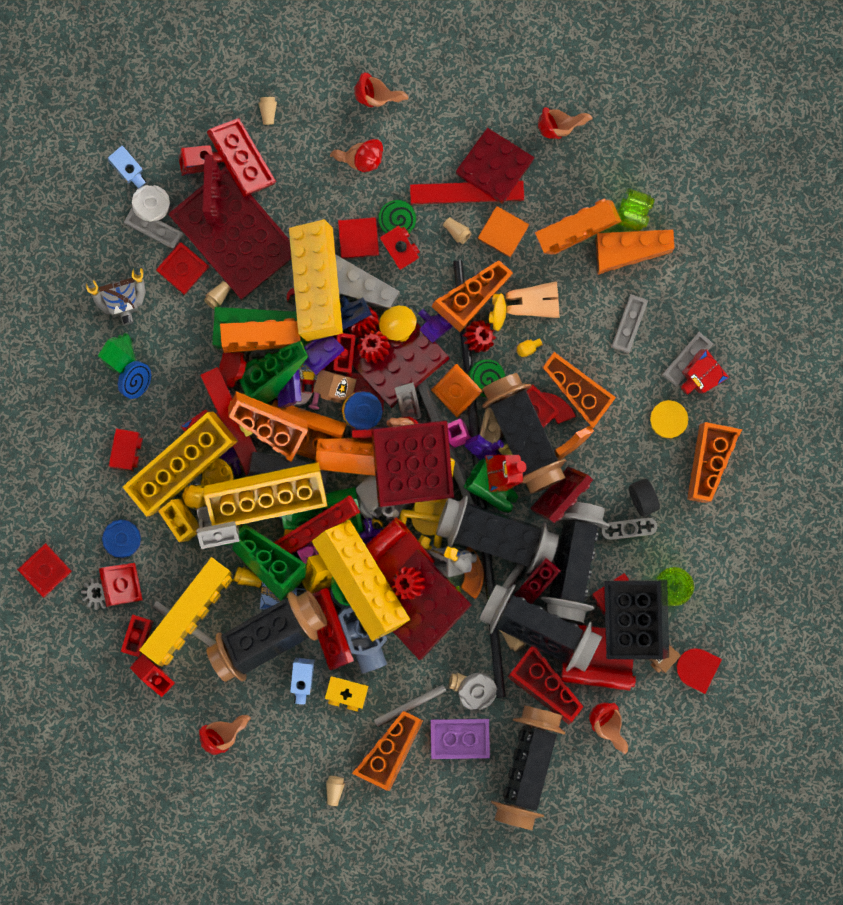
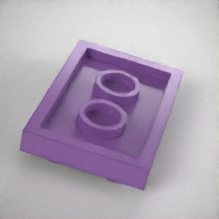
(460, 739)

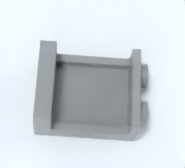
(217, 534)

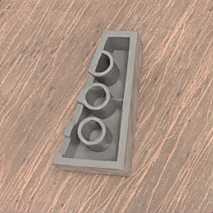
(357, 284)

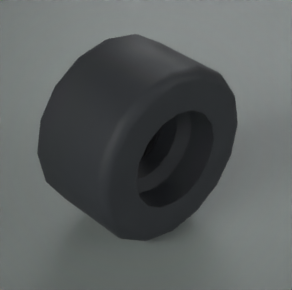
(644, 497)

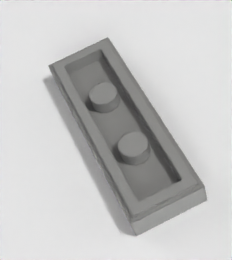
(156, 230)
(629, 324)
(674, 371)
(408, 401)

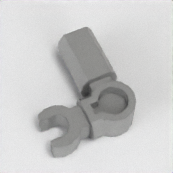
(393, 511)

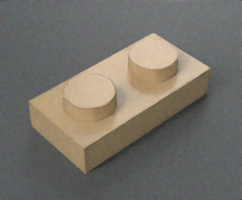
(490, 429)

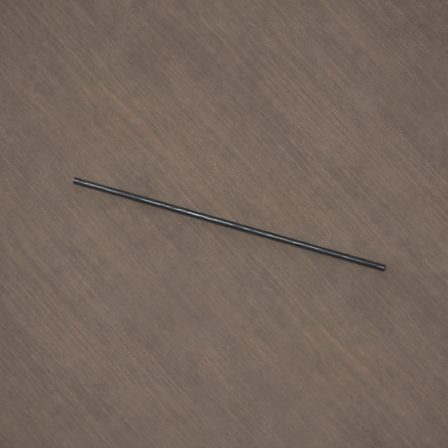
(486, 557)

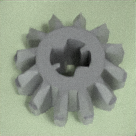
(90, 594)

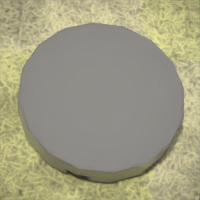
(477, 691)

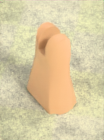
(535, 301)

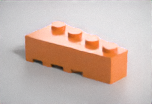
(578, 227)
(628, 248)
(469, 298)
(259, 335)
(579, 389)
(274, 426)
(346, 455)
(710, 459)
(389, 753)

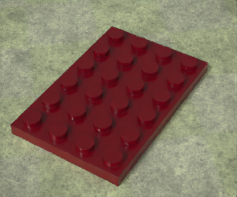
(242, 243)

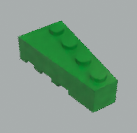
(269, 562)

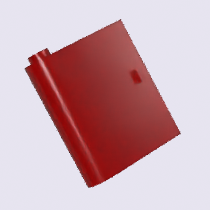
(394, 547)
(601, 671)

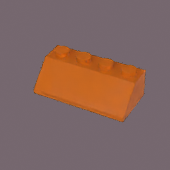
(318, 428)

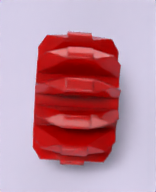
(365, 325)
(479, 336)
(373, 354)
(401, 583)

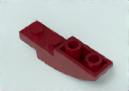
(537, 581)

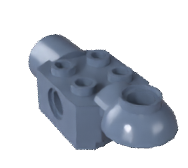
(367, 652)

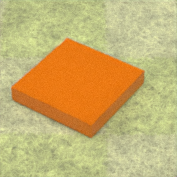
(503, 231)
(456, 390)

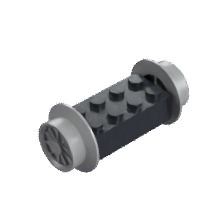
(496, 534)
(574, 561)
(540, 628)

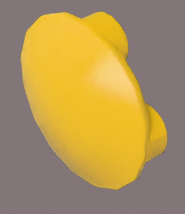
(498, 315)
(398, 323)
(217, 473)

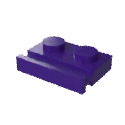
(321, 353)
(290, 393)

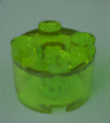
(634, 210)
(682, 580)

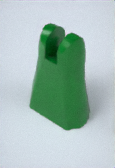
(479, 486)

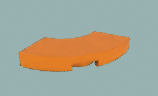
(573, 443)
(474, 579)

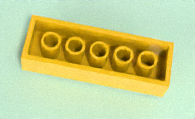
(315, 280)
(180, 463)
(266, 495)
(360, 580)
(186, 612)

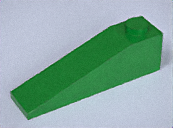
(117, 353)
(269, 375)
(295, 520)

